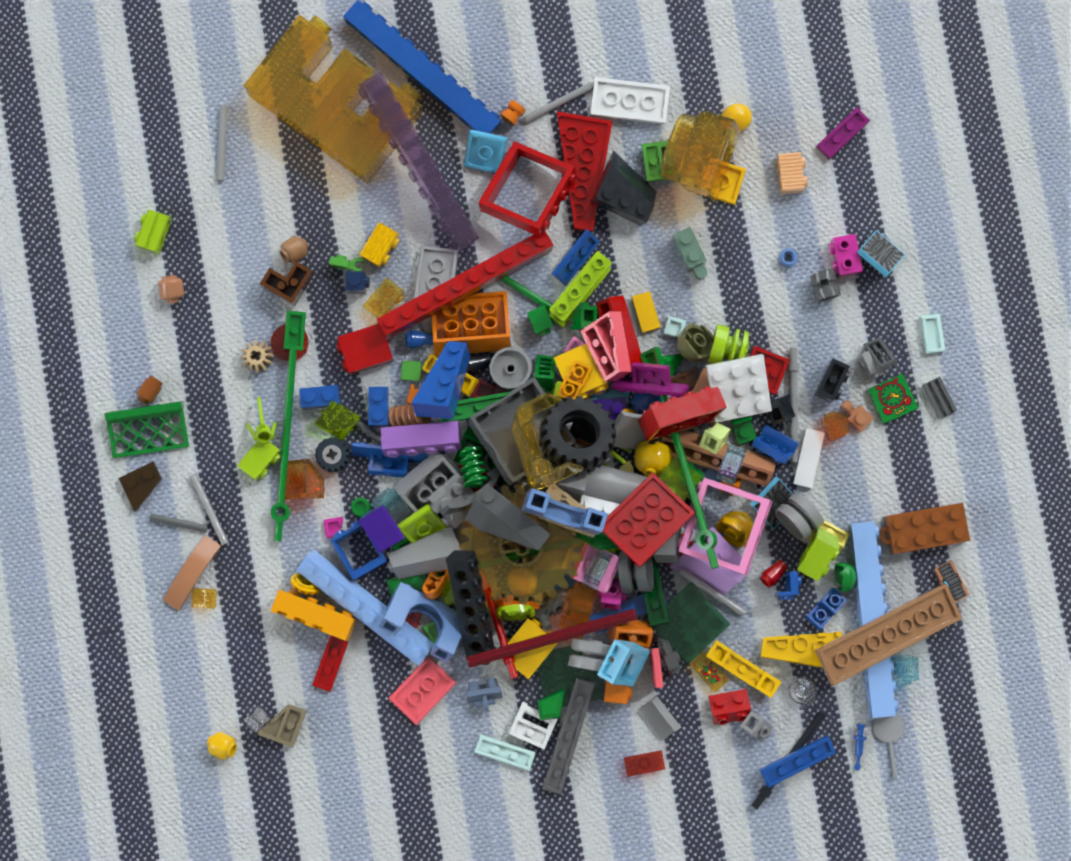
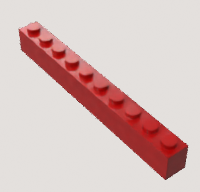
(464, 285)

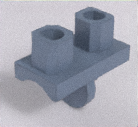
(485, 696)

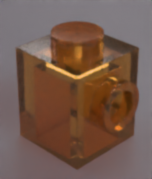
(835, 425)

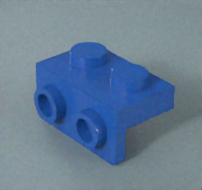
(775, 445)
(793, 582)

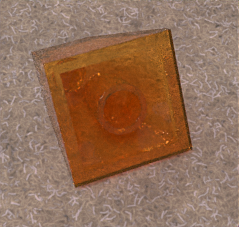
(303, 481)

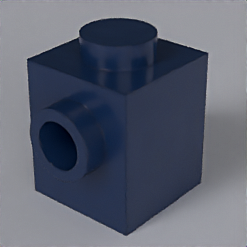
(356, 282)

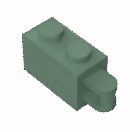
(690, 252)

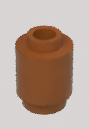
(149, 390)

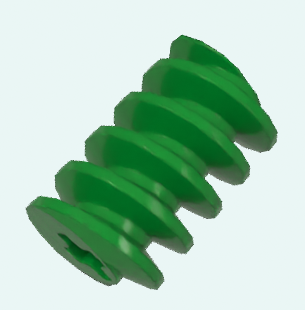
(472, 467)

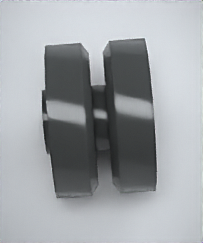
(633, 577)

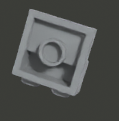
(446, 494)

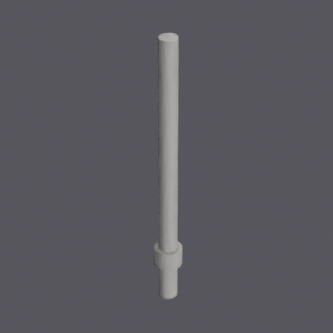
(793, 367)

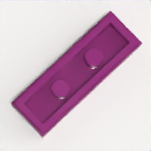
(842, 133)

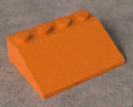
(475, 320)

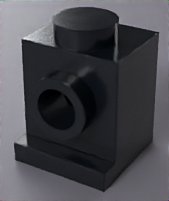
(781, 411)

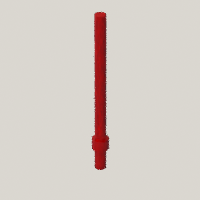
(508, 661)

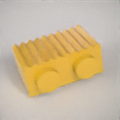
(379, 245)

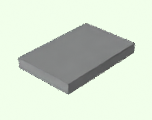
(434, 268)
(628, 431)

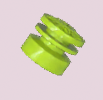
(728, 346)

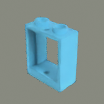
(620, 671)

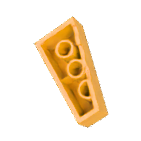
(313, 614)

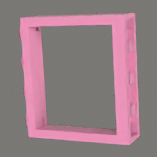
(754, 536)

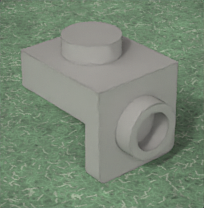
(867, 364)

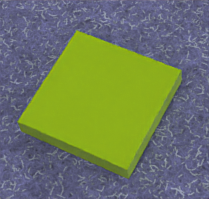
(421, 524)

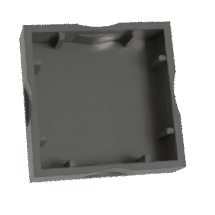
(495, 434)

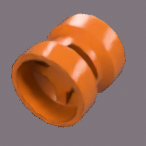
(513, 112)

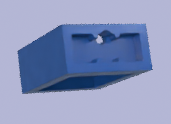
(367, 568)

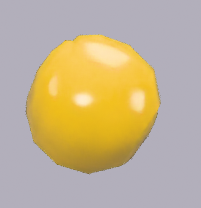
(740, 114)

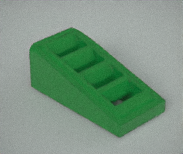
(544, 380)

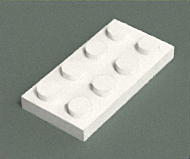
(630, 100)

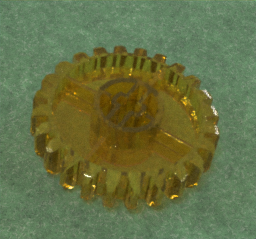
(528, 578)

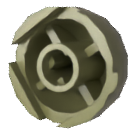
(695, 343)

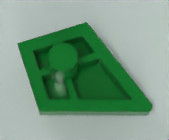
(673, 361)
(551, 706)

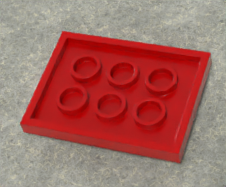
(646, 520)

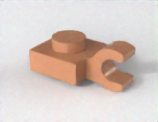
(858, 416)

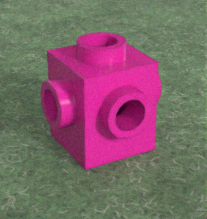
(614, 597)

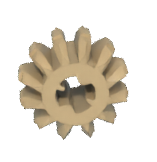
(253, 363)

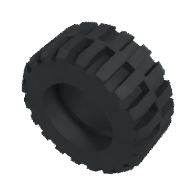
(580, 412)

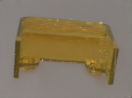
(537, 469)

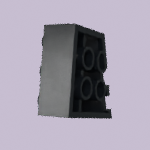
(624, 192)

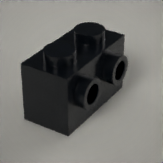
(831, 381)

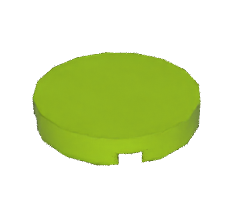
(515, 612)

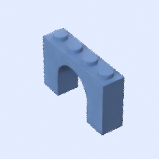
(586, 520)
(408, 600)

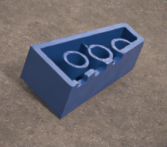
(443, 385)

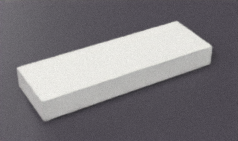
(808, 458)

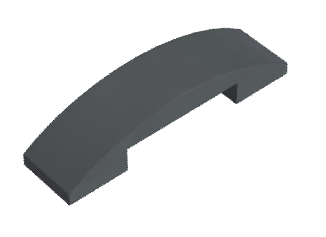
(460, 504)

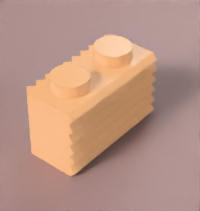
(791, 173)

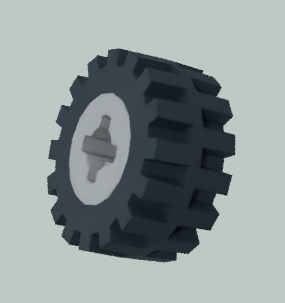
(339, 453)

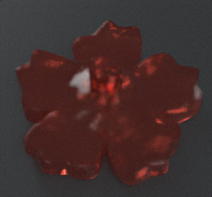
(413, 619)

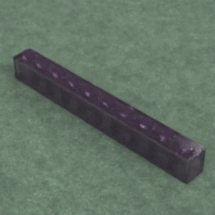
(418, 161)

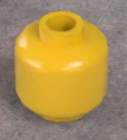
(221, 745)

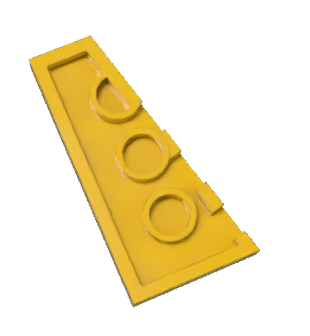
(796, 648)

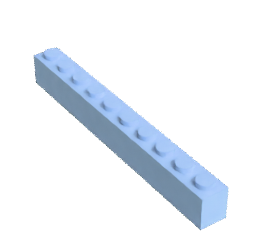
(870, 606)

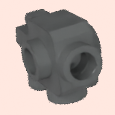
(549, 607)
(668, 658)

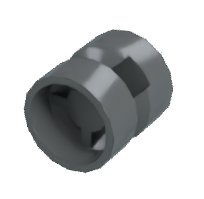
(828, 291)

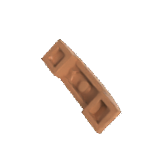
(191, 572)

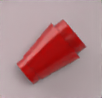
(773, 573)

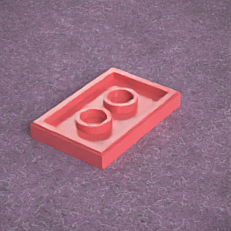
(422, 690)

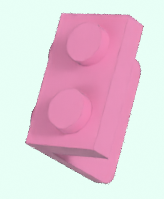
(588, 553)

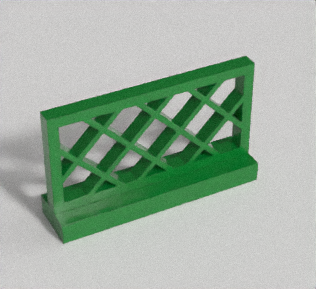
(146, 412)

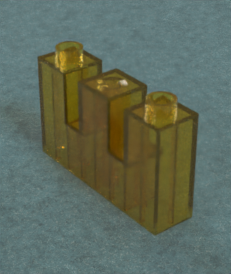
(326, 109)

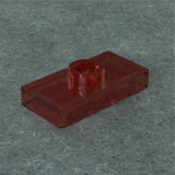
(644, 763)

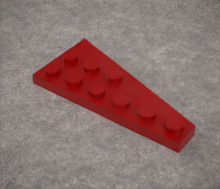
(584, 147)

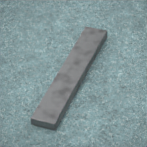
(568, 735)

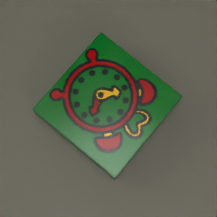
(892, 398)

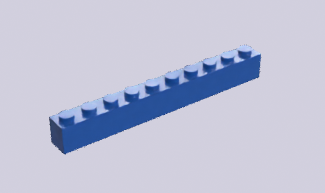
(420, 69)

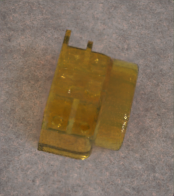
(700, 152)

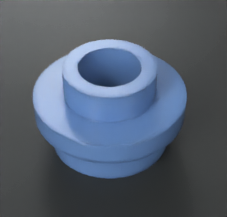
(794, 258)

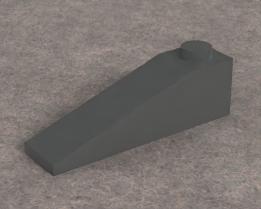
(499, 517)

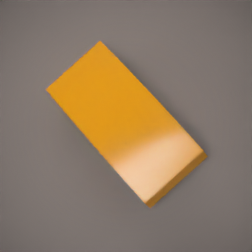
(575, 381)

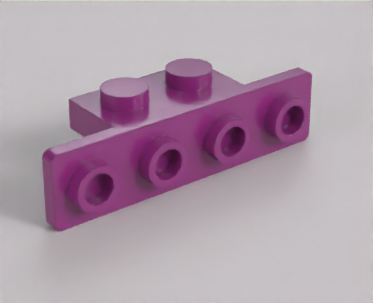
(650, 379)

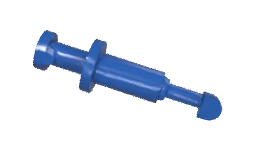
(859, 744)

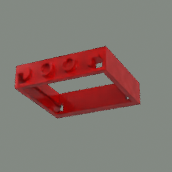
(537, 228)

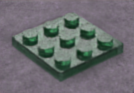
(692, 623)
(558, 675)

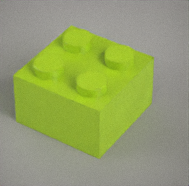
(818, 554)

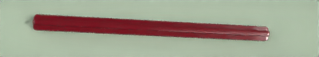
(552, 638)

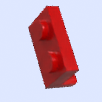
(729, 706)

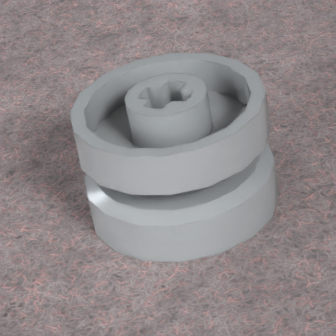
(508, 358)
(799, 516)
(591, 654)

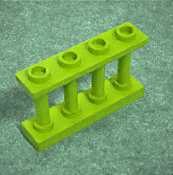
(580, 289)

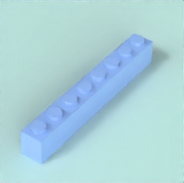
(362, 605)

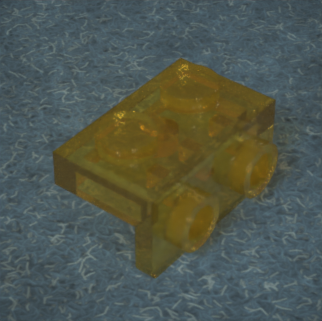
(384, 298)

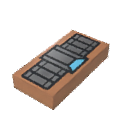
(948, 574)

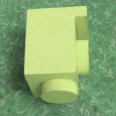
(715, 438)

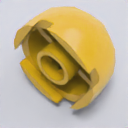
(652, 457)
(735, 527)

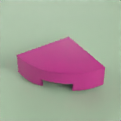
(332, 526)

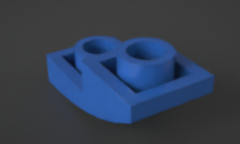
(826, 608)

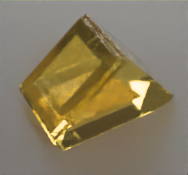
(204, 598)

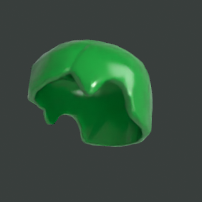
(845, 575)

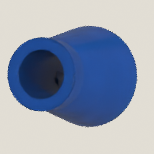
(418, 339)

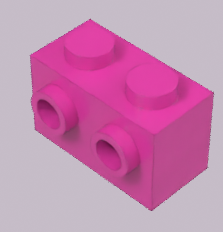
(846, 259)

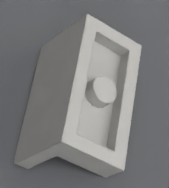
(659, 718)

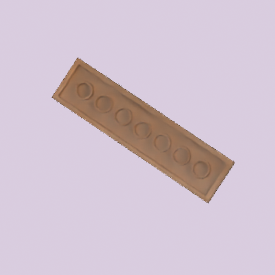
(888, 634)

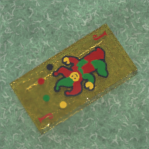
(709, 672)

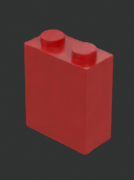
(364, 350)

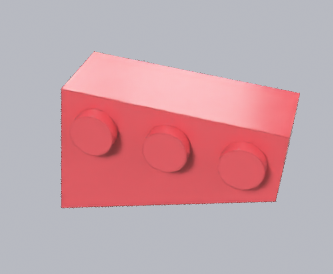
(608, 345)

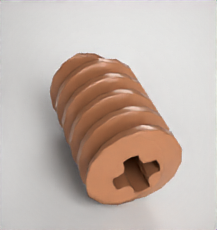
(405, 415)

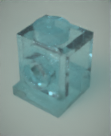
(906, 668)

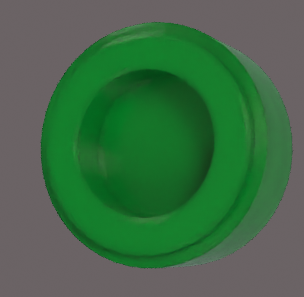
(360, 506)

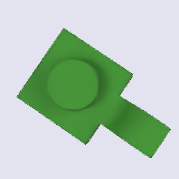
(341, 262)

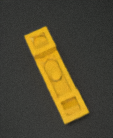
(743, 669)

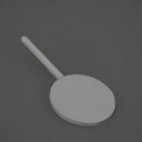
(889, 730)

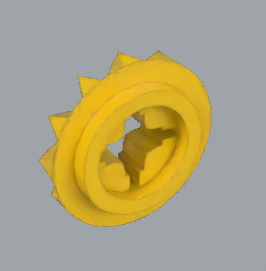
(303, 585)

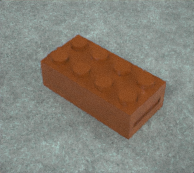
(925, 529)

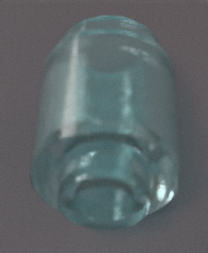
(388, 498)

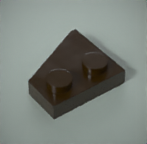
(140, 483)

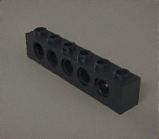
(470, 602)

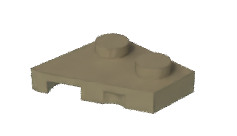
(285, 726)

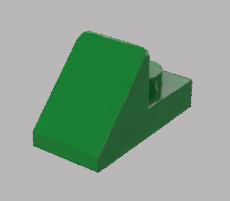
(743, 429)

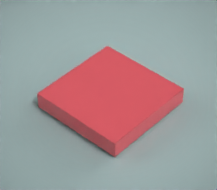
(656, 667)

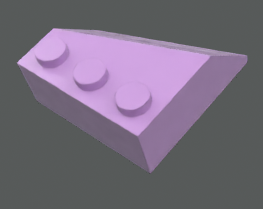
(719, 578)

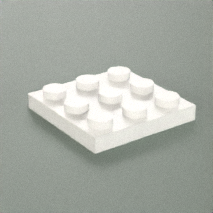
(742, 386)

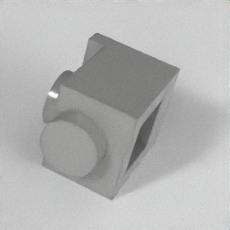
(762, 728)

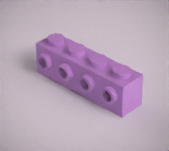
(421, 439)

